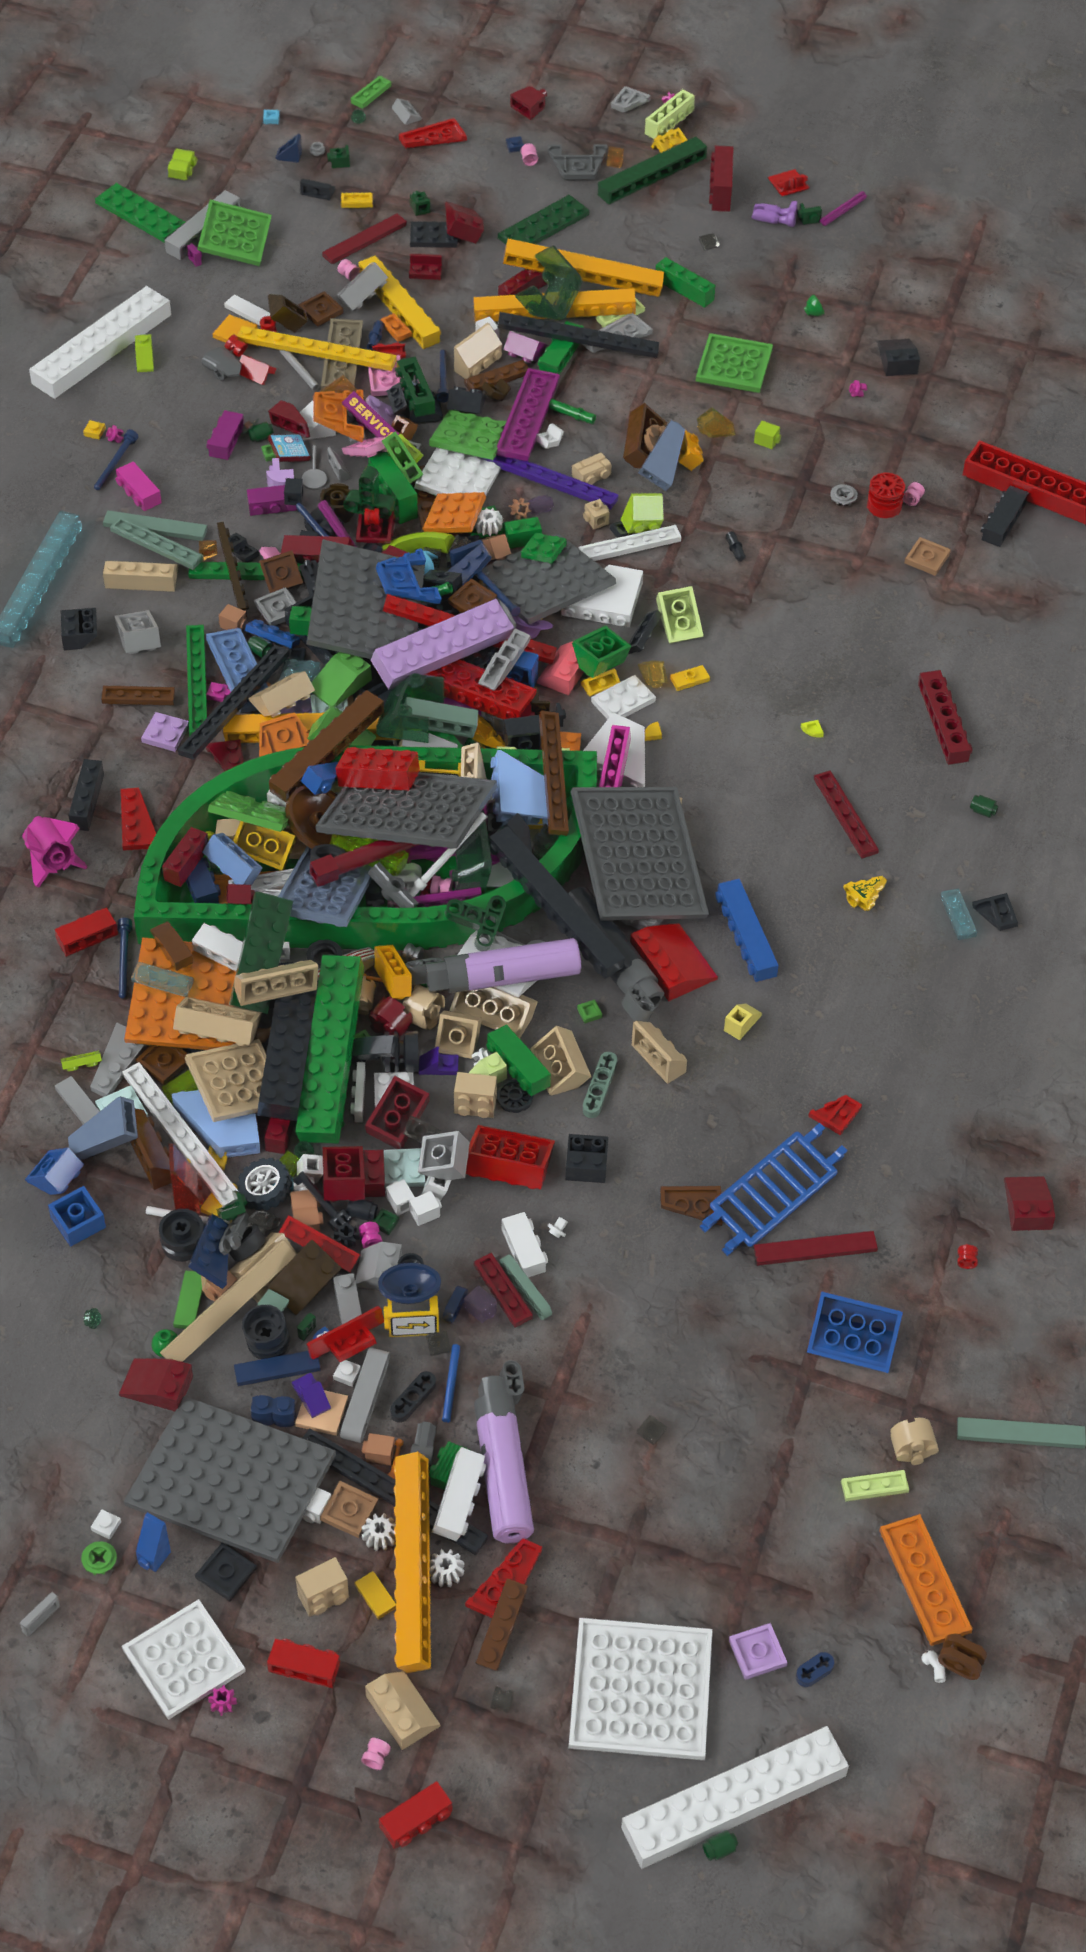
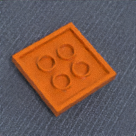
(454, 512)

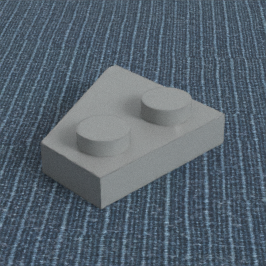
(629, 99)

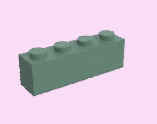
(446, 717)

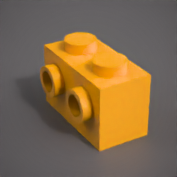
(690, 451)

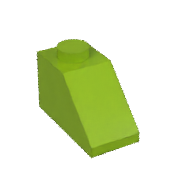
(144, 353)

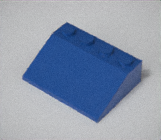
(855, 1332)

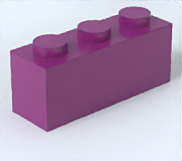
(225, 435)
(267, 500)

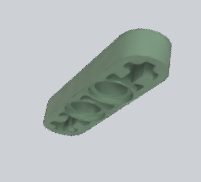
(602, 1085)
(525, 1287)

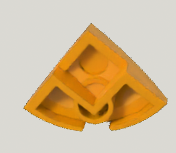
(486, 734)

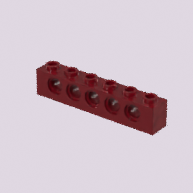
(944, 717)

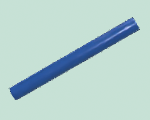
(451, 1383)

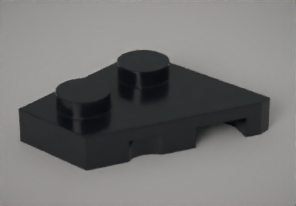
(997, 911)

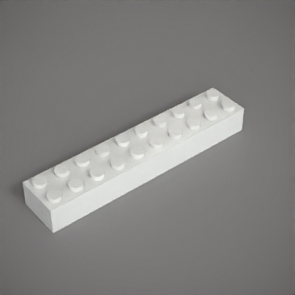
(100, 342)
(734, 1797)

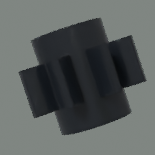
(347, 1235)

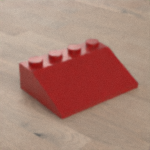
(672, 959)
(509, 1157)

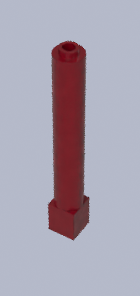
(329, 868)

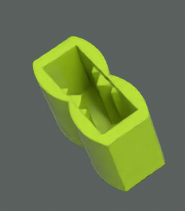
(182, 164)

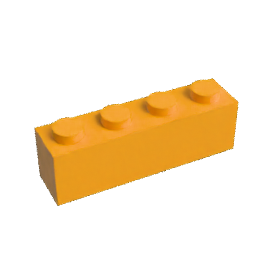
(393, 971)

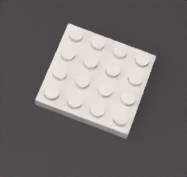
(456, 473)
(183, 1659)

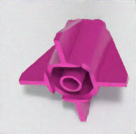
(50, 847)

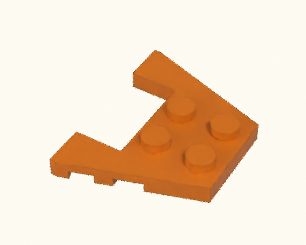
(333, 415)
(282, 734)

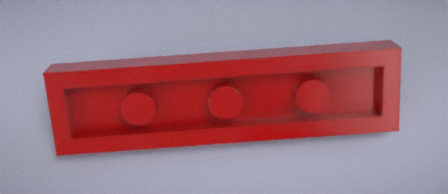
(302, 1234)

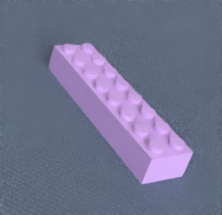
(442, 643)

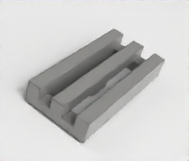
(39, 1614)

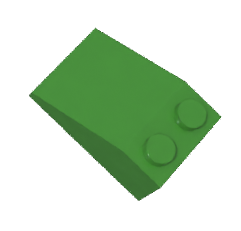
(341, 678)

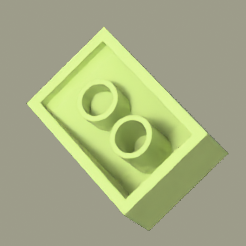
(679, 614)

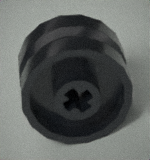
(180, 1234)

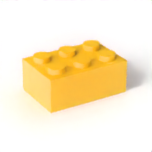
(265, 844)

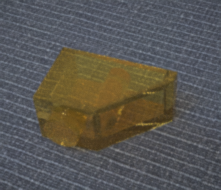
(715, 424)
(653, 673)

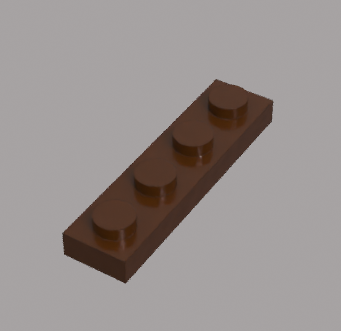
(508, 373)
(138, 695)
(502, 1625)

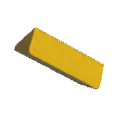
(601, 682)

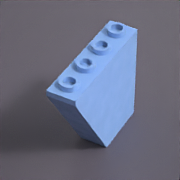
(518, 790)
(234, 1135)

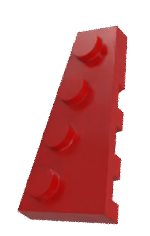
(438, 133)
(136, 823)
(516, 1567)

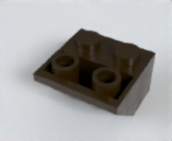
(286, 312)

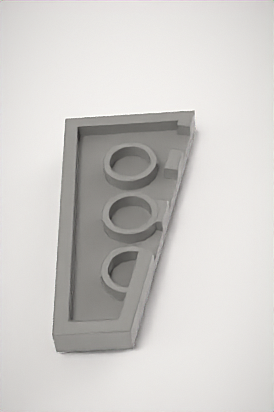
(629, 326)
(116, 1058)

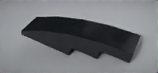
(373, 1048)

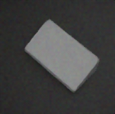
(405, 111)
(337, 465)

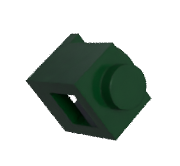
(339, 157)
(420, 198)

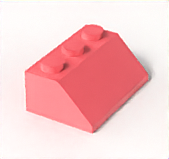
(564, 671)

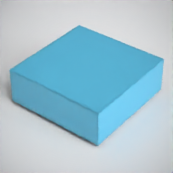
(271, 117)

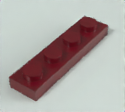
(503, 1290)

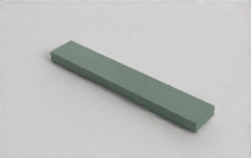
(160, 526)
(156, 543)
(1021, 1432)

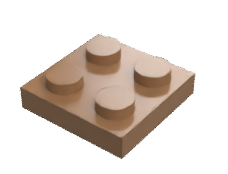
(927, 556)
(349, 1509)

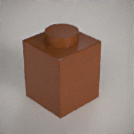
(404, 426)

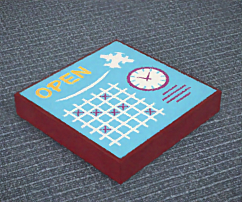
(289, 447)

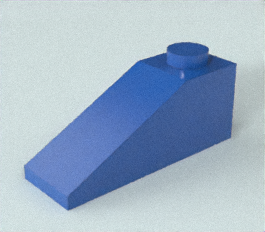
(320, 777)
(153, 1543)

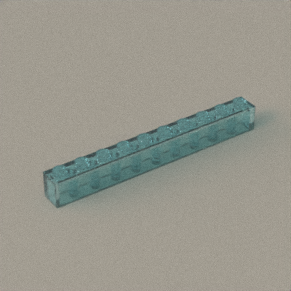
(37, 577)

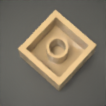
(475, 1095)
(322, 1587)

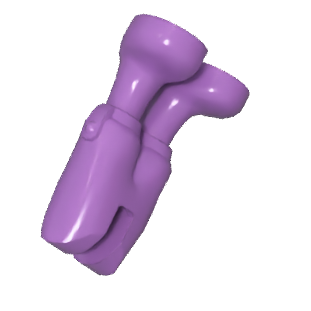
(774, 214)

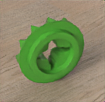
(98, 1549)

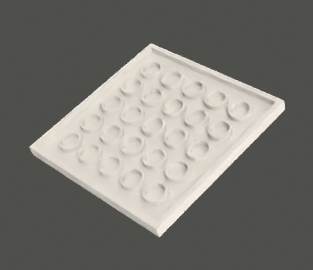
(641, 1689)

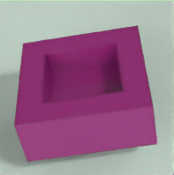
(194, 255)

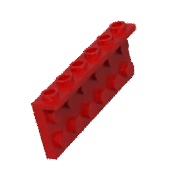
(462, 686)

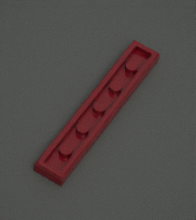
(364, 238)
(846, 814)
(815, 1248)

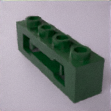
(425, 402)

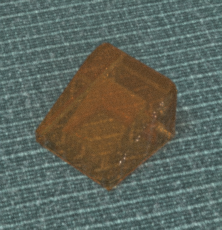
(615, 157)
(208, 548)

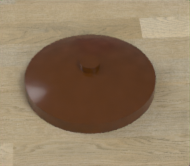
(304, 812)

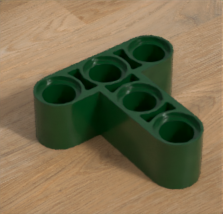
(369, 496)
(482, 915)

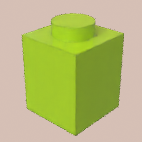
(767, 435)

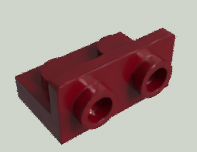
(425, 266)

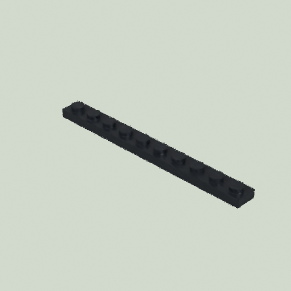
(578, 335)
(233, 702)
(383, 1487)

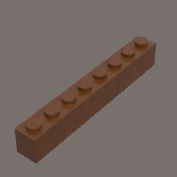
(328, 743)

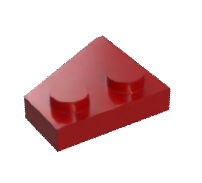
(837, 1114)

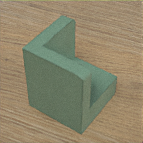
(274, 1299)

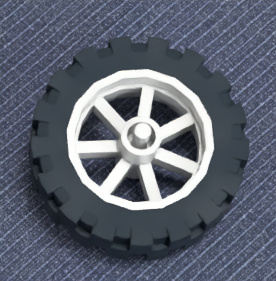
(261, 1172)

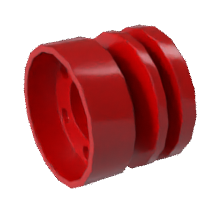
(885, 495)

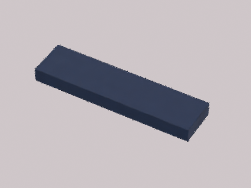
(275, 1368)

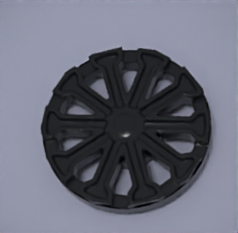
(513, 1095)

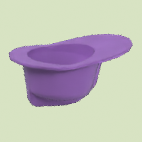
(532, 629)

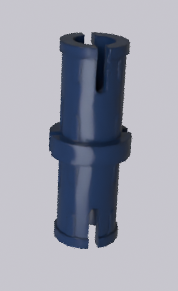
(375, 335)

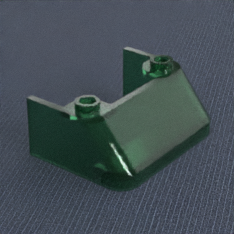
(562, 289)
(397, 718)
(473, 861)

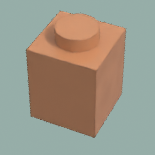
(232, 618)
(379, 1449)

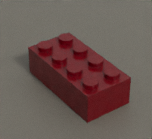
(721, 178)

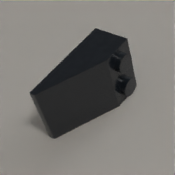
(899, 357)

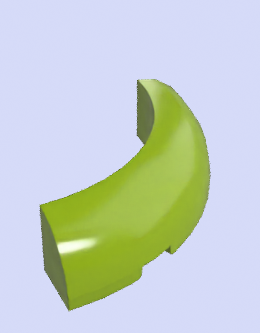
(419, 540)

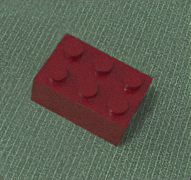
(394, 1110)
(343, 1173)

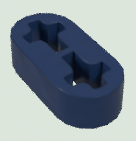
(455, 1304)
(818, 1673)

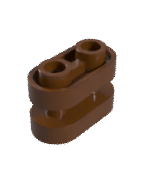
(962, 1656)

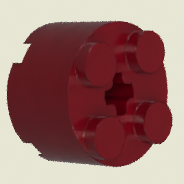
(390, 1017)

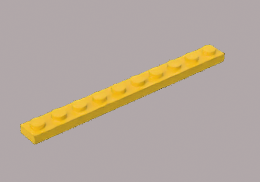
(317, 348)

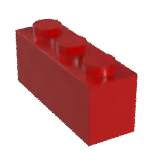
(86, 931)
(303, 1662)
(416, 1815)

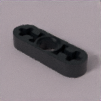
(414, 1387)

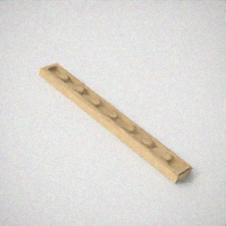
(229, 1302)

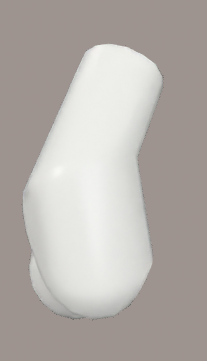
(939, 1671)

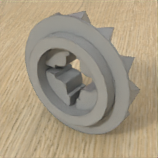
(844, 490)

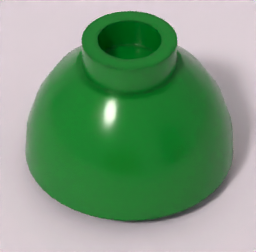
(814, 307)
(161, 1340)

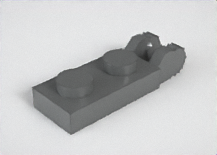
(233, 1234)

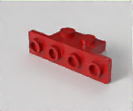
(349, 1337)

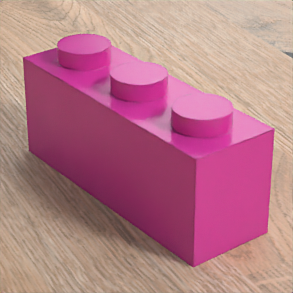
(138, 486)

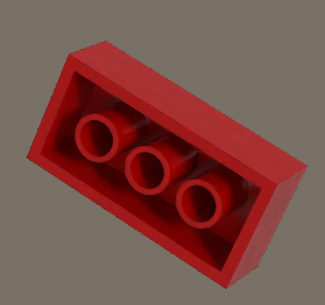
(377, 768)

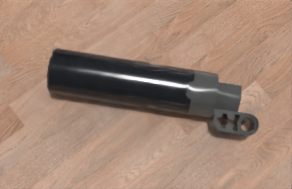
(635, 977)

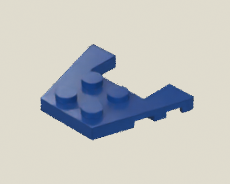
(399, 579)

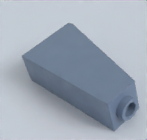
(663, 458)
(106, 1129)

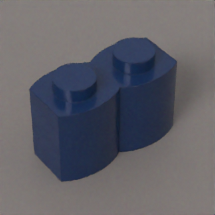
(276, 1411)

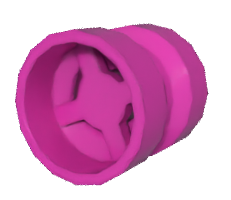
(370, 1235)

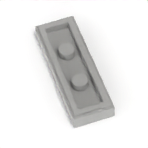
(76, 1099)

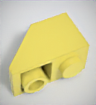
(741, 1020)

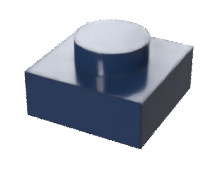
(514, 144)

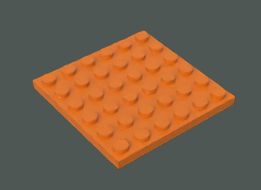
(154, 1010)

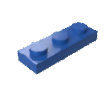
(272, 633)

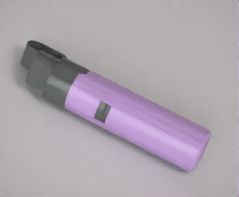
(498, 966)
(503, 1456)

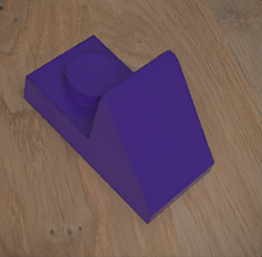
(438, 1064)
(311, 1395)

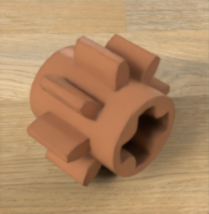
(515, 507)

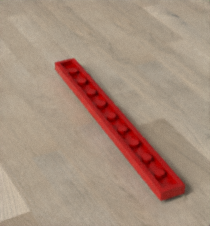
(431, 616)

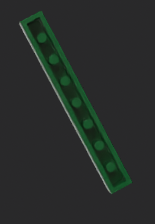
(652, 170)

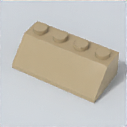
(140, 575)
(276, 982)
(496, 1008)
(216, 1021)

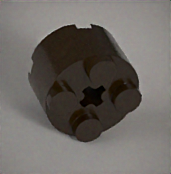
(335, 497)

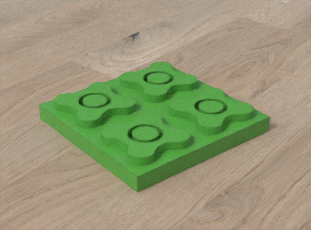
(234, 232)
(734, 363)
(468, 434)
(249, 811)

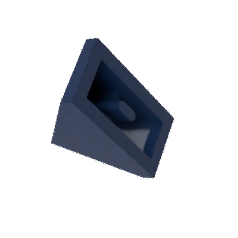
(291, 150)

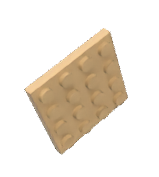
(229, 1078)

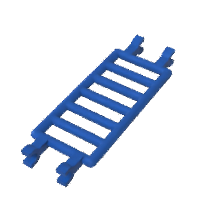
(741, 1235)

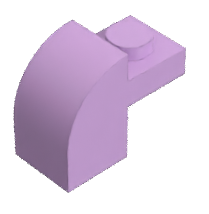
(277, 477)

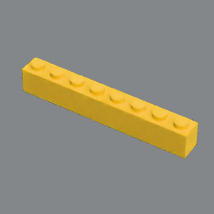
(405, 307)

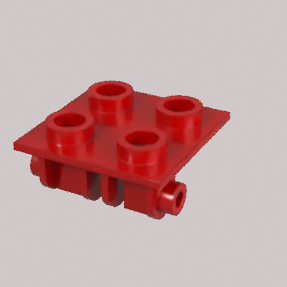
(789, 182)

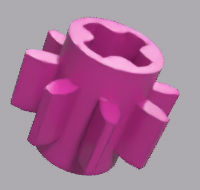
(223, 1694)

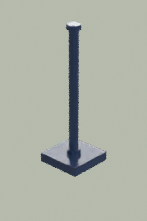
(459, 553)

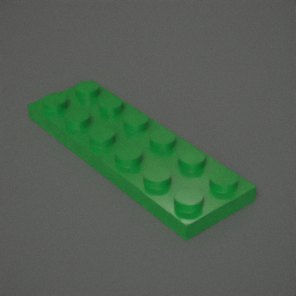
(139, 212)

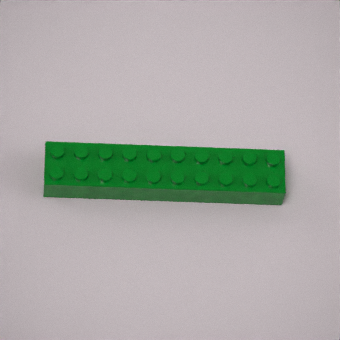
(330, 1049)

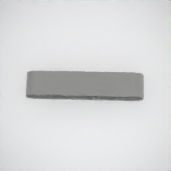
(365, 1395)

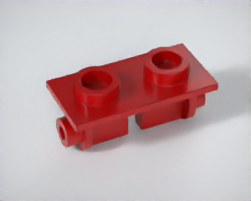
(394, 349)

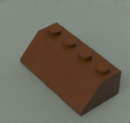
(635, 447)
(150, 1151)

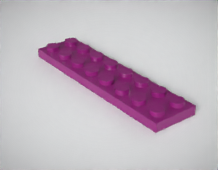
(527, 414)

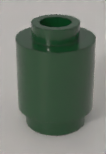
(260, 432)
(259, 646)
(984, 806)
(720, 1845)

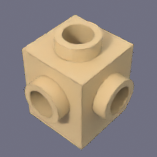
(596, 514)

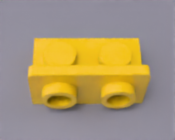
(669, 140)

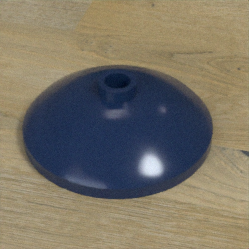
(409, 1283)

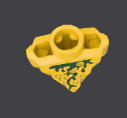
(864, 892)

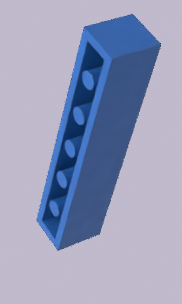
(747, 930)

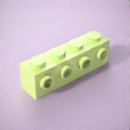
(669, 114)

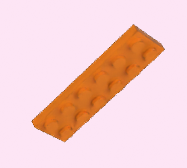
(925, 1579)

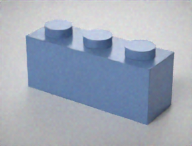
(232, 859)

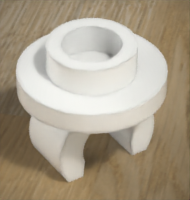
(480, 1055)
(557, 1229)

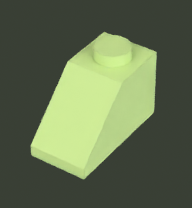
(492, 1066)

